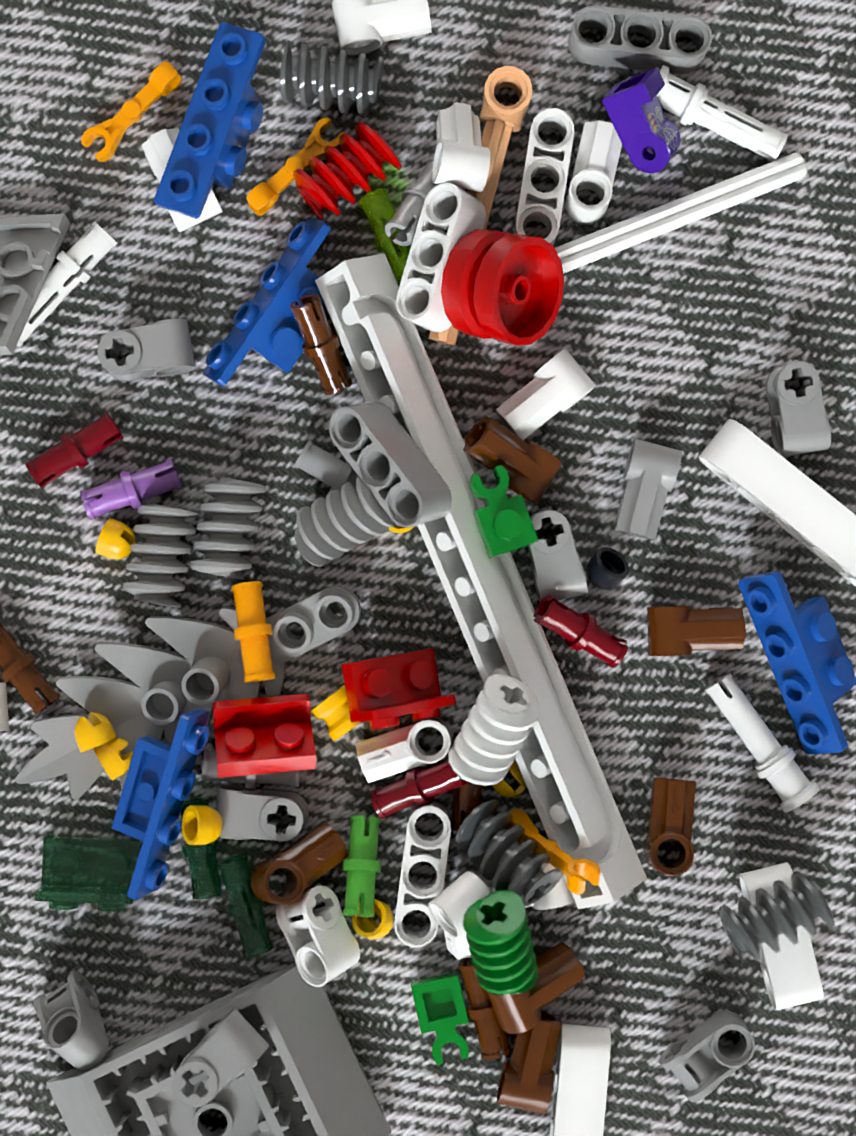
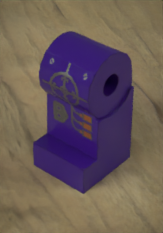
(641, 121)

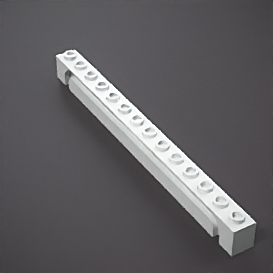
(483, 591)

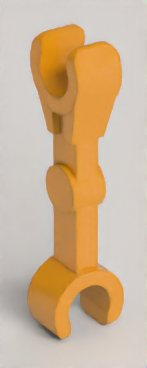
(161, 83)
(266, 194)
(574, 869)

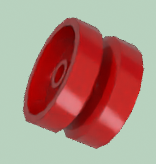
(502, 286)

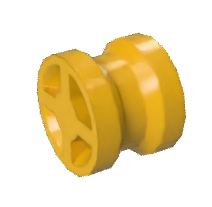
(335, 714)

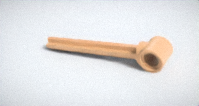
(496, 135)

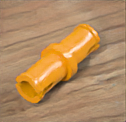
(253, 631)

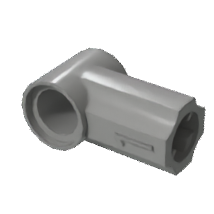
(648, 477)

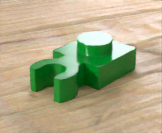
(502, 521)
(441, 1009)

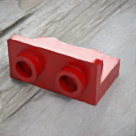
(394, 687)
(263, 735)

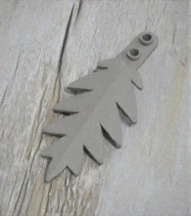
(176, 683)

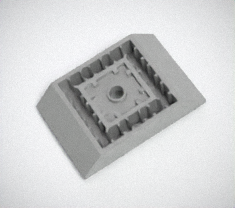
(297, 1088)

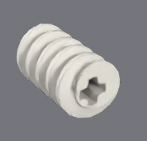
(494, 730)

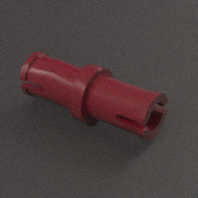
(74, 450)
(580, 631)
(416, 788)

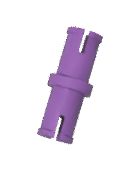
(130, 489)

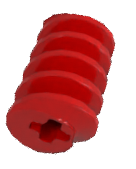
(345, 170)

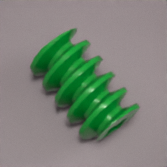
(501, 943)

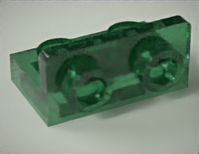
(87, 871)

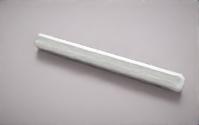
(681, 212)

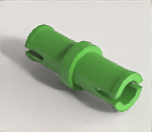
(362, 866)

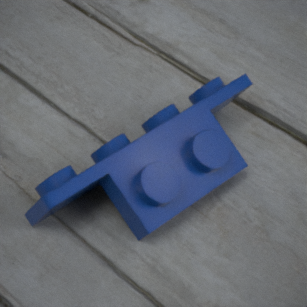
(215, 124)
(267, 320)
(803, 657)
(153, 797)

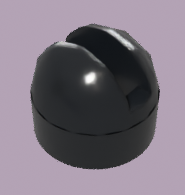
(614, 562)

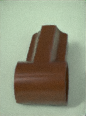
(526, 463)
(682, 630)
(671, 819)
(302, 864)
(556, 974)
(528, 1075)

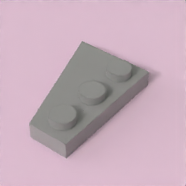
(26, 258)

